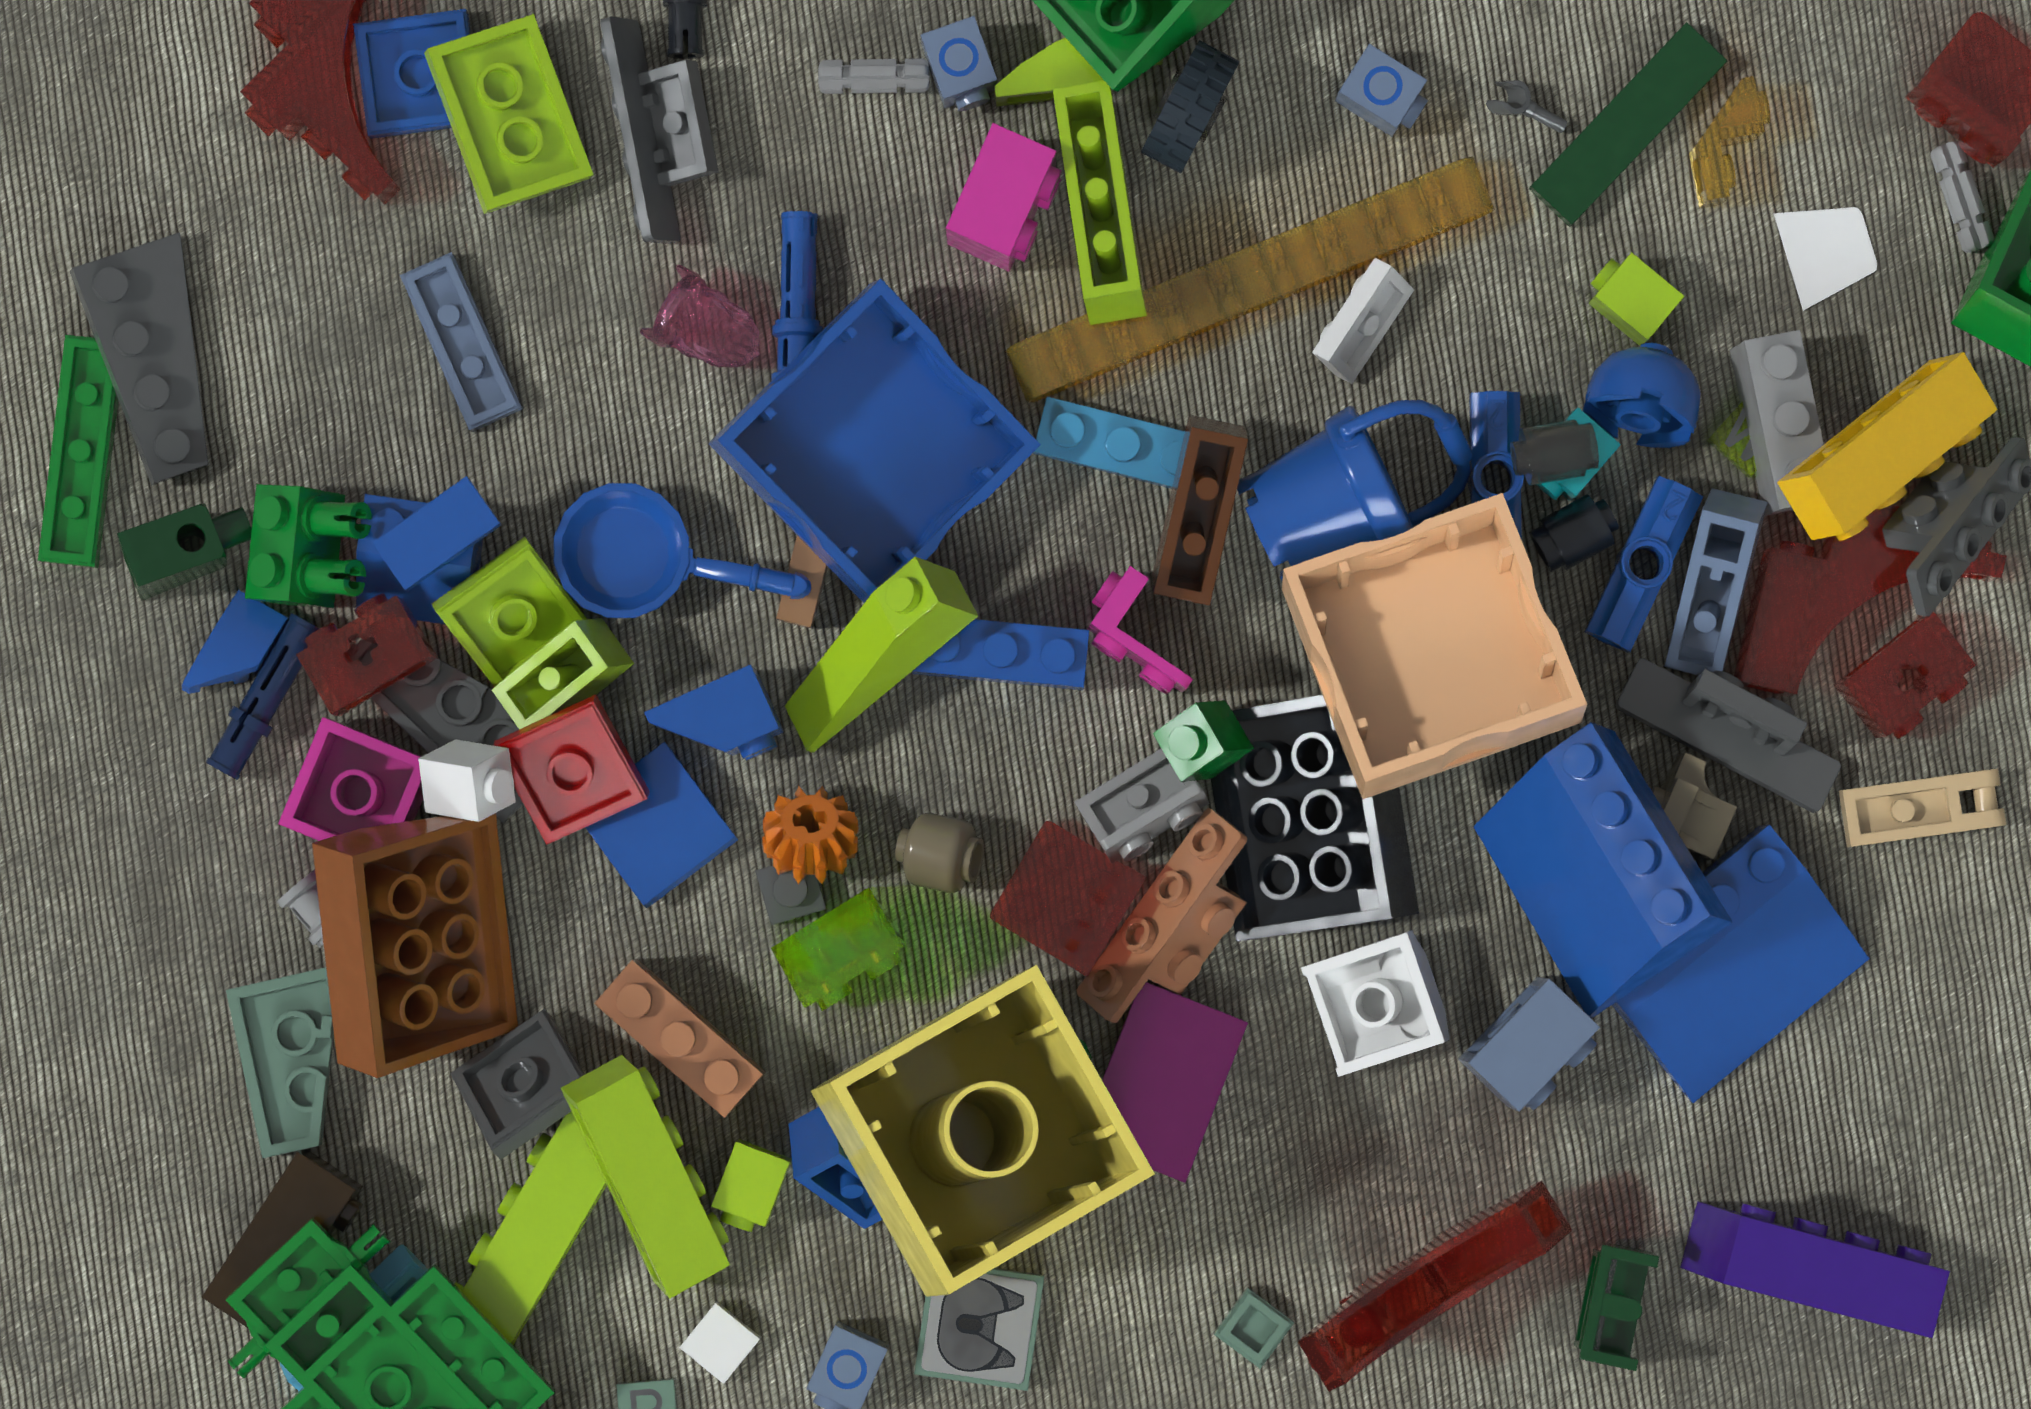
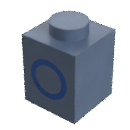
(960, 64)
(1383, 92)
(846, 1368)

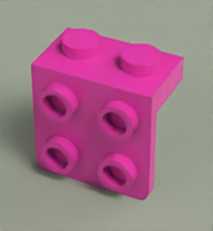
(1114, 601)

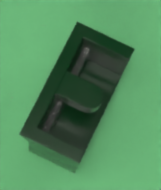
(1613, 1304)

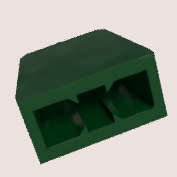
(159, 561)

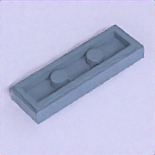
(461, 342)

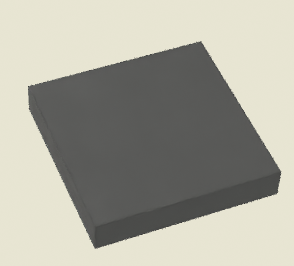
(518, 1083)

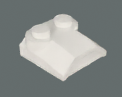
(1378, 1002)

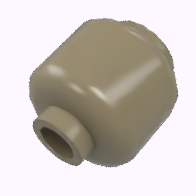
(940, 852)

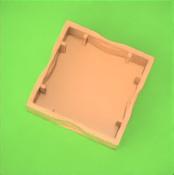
(1433, 646)

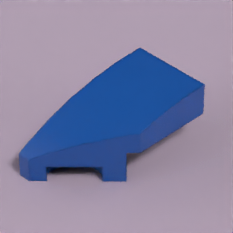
(236, 644)

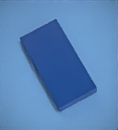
(436, 533)

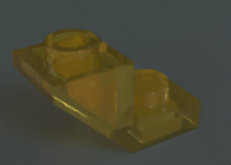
(1735, 123)

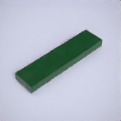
(1628, 124)

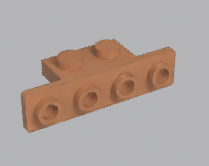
(1172, 923)

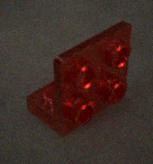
(1067, 897)

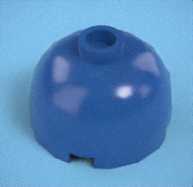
(1647, 394)

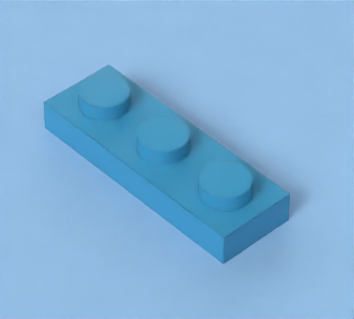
(1109, 442)

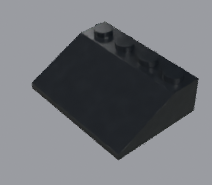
(1312, 842)

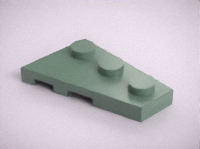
(285, 1057)

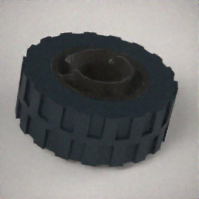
(1190, 106)

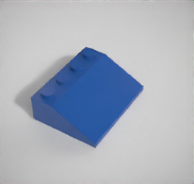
(1600, 869)
(1749, 977)

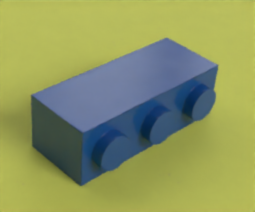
(1012, 655)

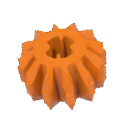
(810, 834)

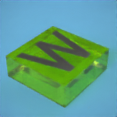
(1734, 441)

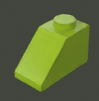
(563, 672)

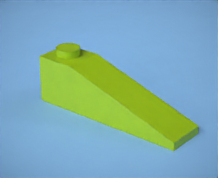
(879, 647)

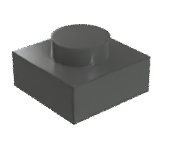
(786, 898)

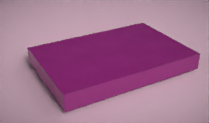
(1171, 1074)

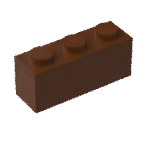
(1199, 509)

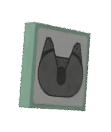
(982, 1330)

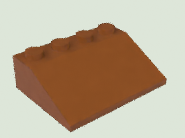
(414, 941)

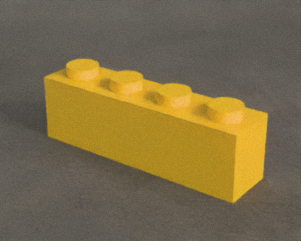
(1888, 447)

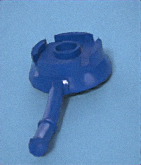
(629, 551)

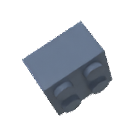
(1531, 1045)

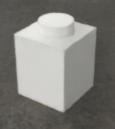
(467, 780)

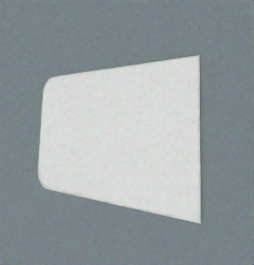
(1825, 251)

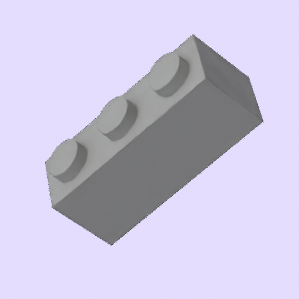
(1778, 409)

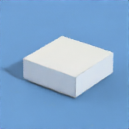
(720, 1342)

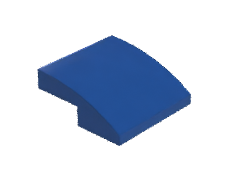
(666, 835)

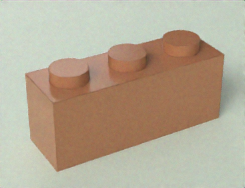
(680, 1037)

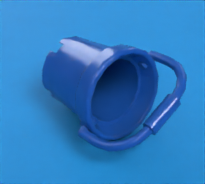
(1338, 488)

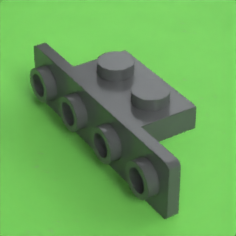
(660, 125)
(1954, 517)
(1733, 729)

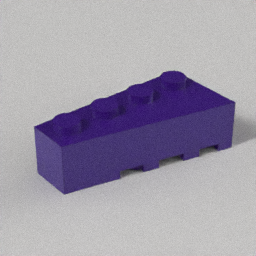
(1816, 1269)

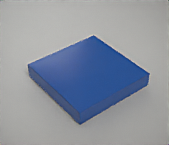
(395, 73)

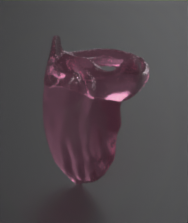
(704, 324)

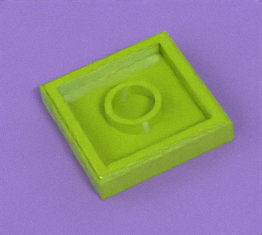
(507, 610)

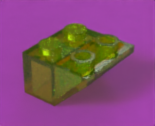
(838, 949)

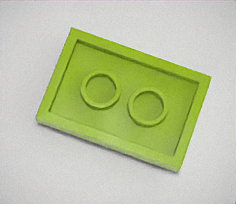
(508, 113)

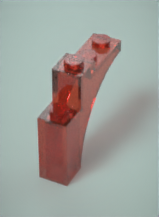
(313, 86)
(1805, 597)
(1433, 1281)

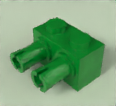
(298, 546)

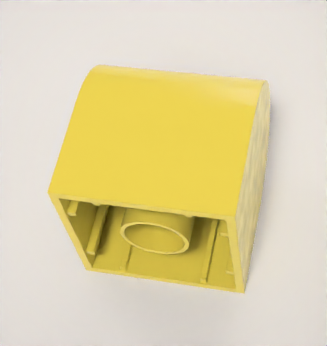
(982, 1132)

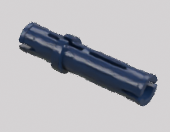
(262, 700)

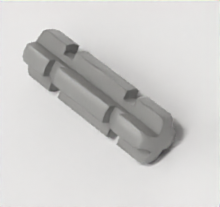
(873, 76)
(1962, 197)

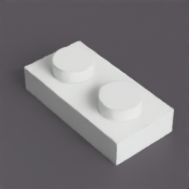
(1362, 320)

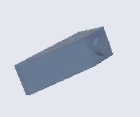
(1715, 582)

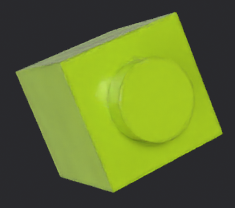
(1634, 297)
(750, 1185)

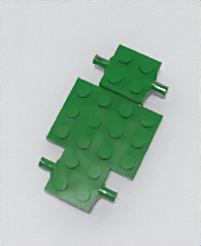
(359, 1350)

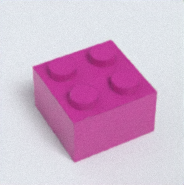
(1002, 198)
(352, 784)

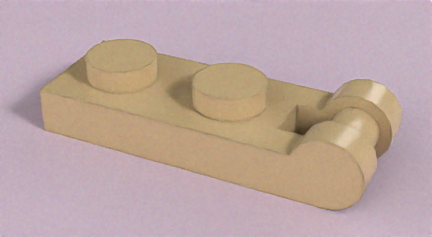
(1919, 808)

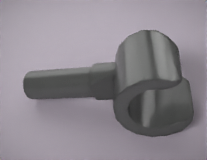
(1520, 103)

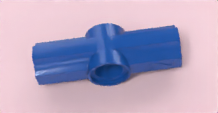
(1492, 429)
(1660, 531)

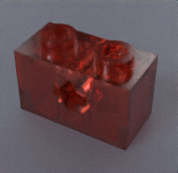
(349, 683)
(1872, 684)

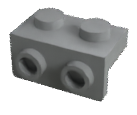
(1140, 806)

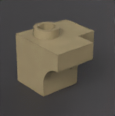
(1692, 807)

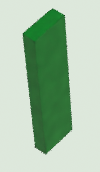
(79, 457)

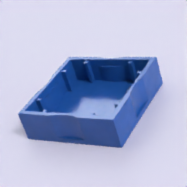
(873, 441)

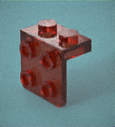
(1979, 90)

